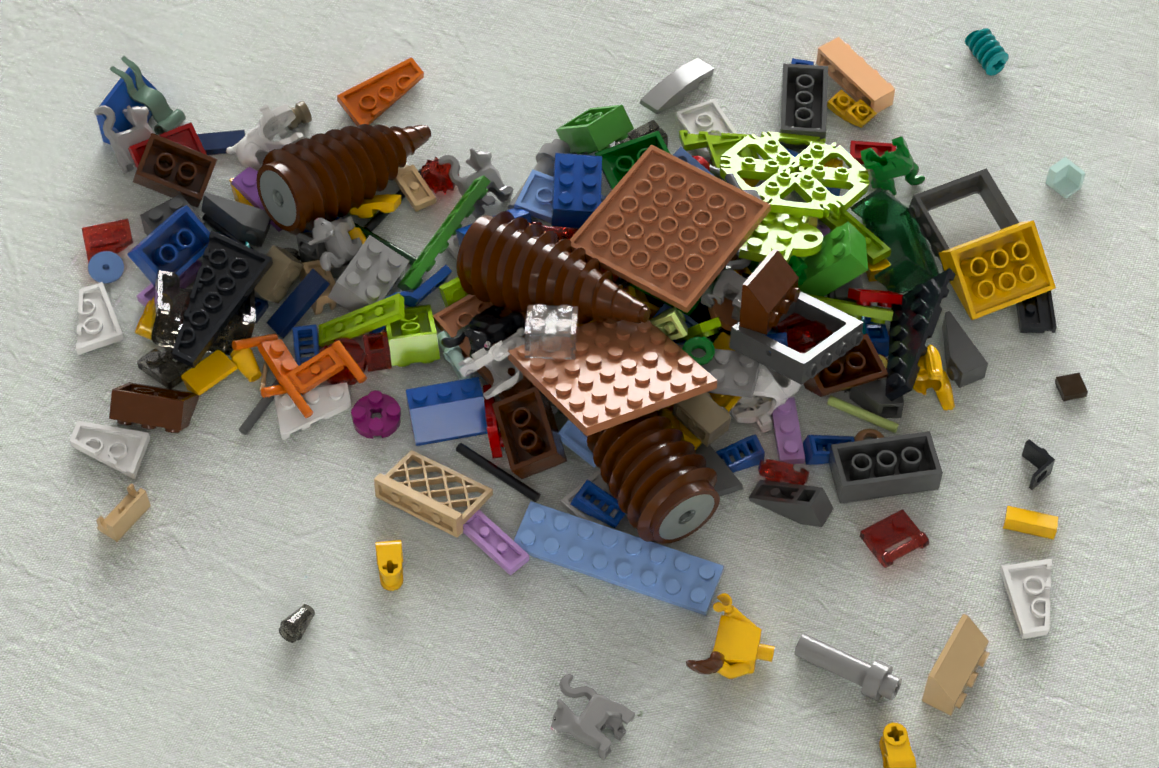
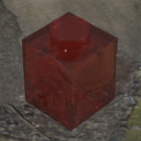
(377, 351)

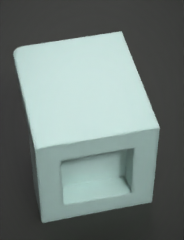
(1065, 177)

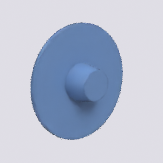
(106, 267)

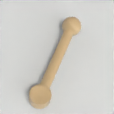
(264, 375)

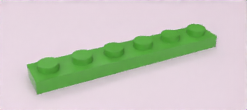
(439, 243)

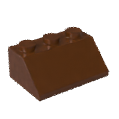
(768, 294)
(853, 369)
(152, 406)

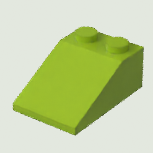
(413, 337)

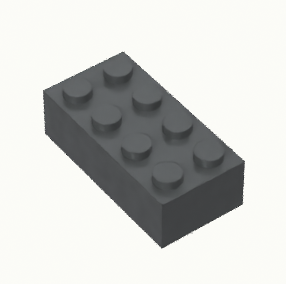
(803, 101)
(885, 467)

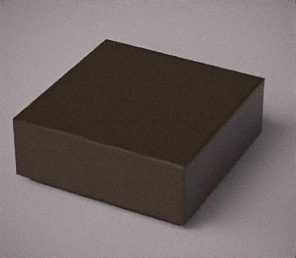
(1071, 386)

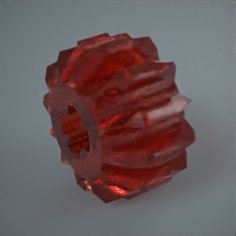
(437, 176)

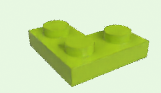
(703, 329)

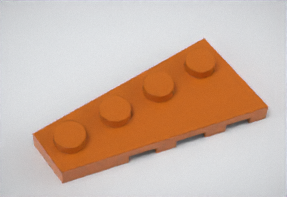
(374, 96)

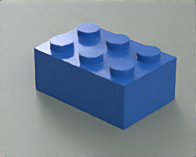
(575, 189)
(171, 245)

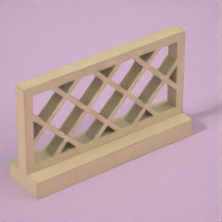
(421, 503)

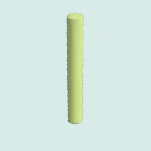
(863, 414)

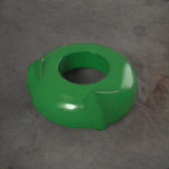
(700, 343)

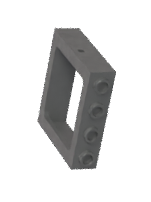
(975, 183)
(797, 365)

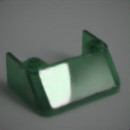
(910, 252)

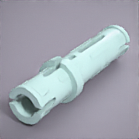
(453, 355)

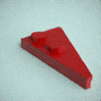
(492, 426)

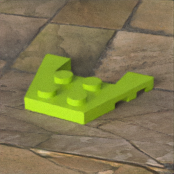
(715, 144)

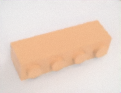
(855, 75)

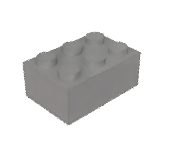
(368, 276)

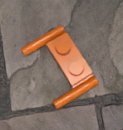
(275, 355)
(316, 372)

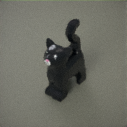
(487, 329)

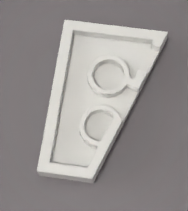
(97, 320)
(323, 401)
(111, 445)
(1029, 594)

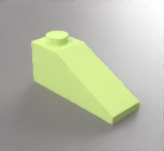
(671, 323)

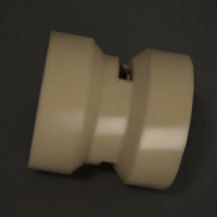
(302, 115)

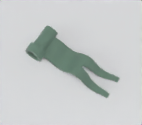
(151, 98)

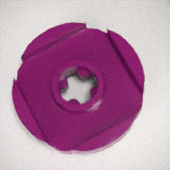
(376, 403)

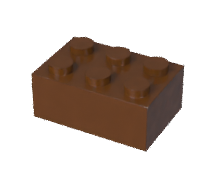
(174, 169)
(529, 433)

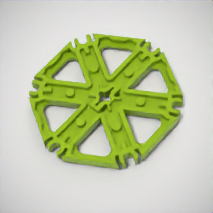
(799, 173)

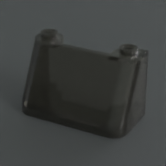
(169, 311)

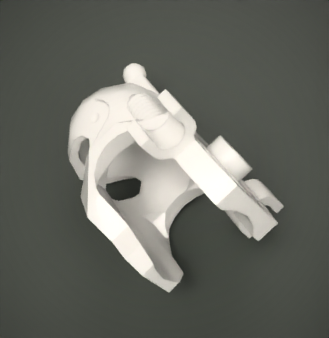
(259, 140)
(497, 362)
(769, 393)

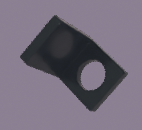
(1039, 458)

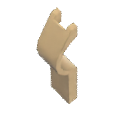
(414, 187)

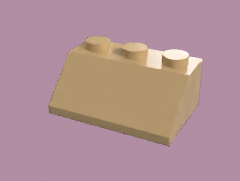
(956, 667)

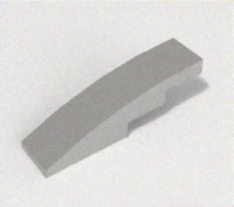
(676, 85)

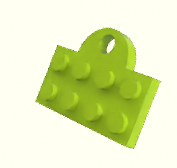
(784, 233)

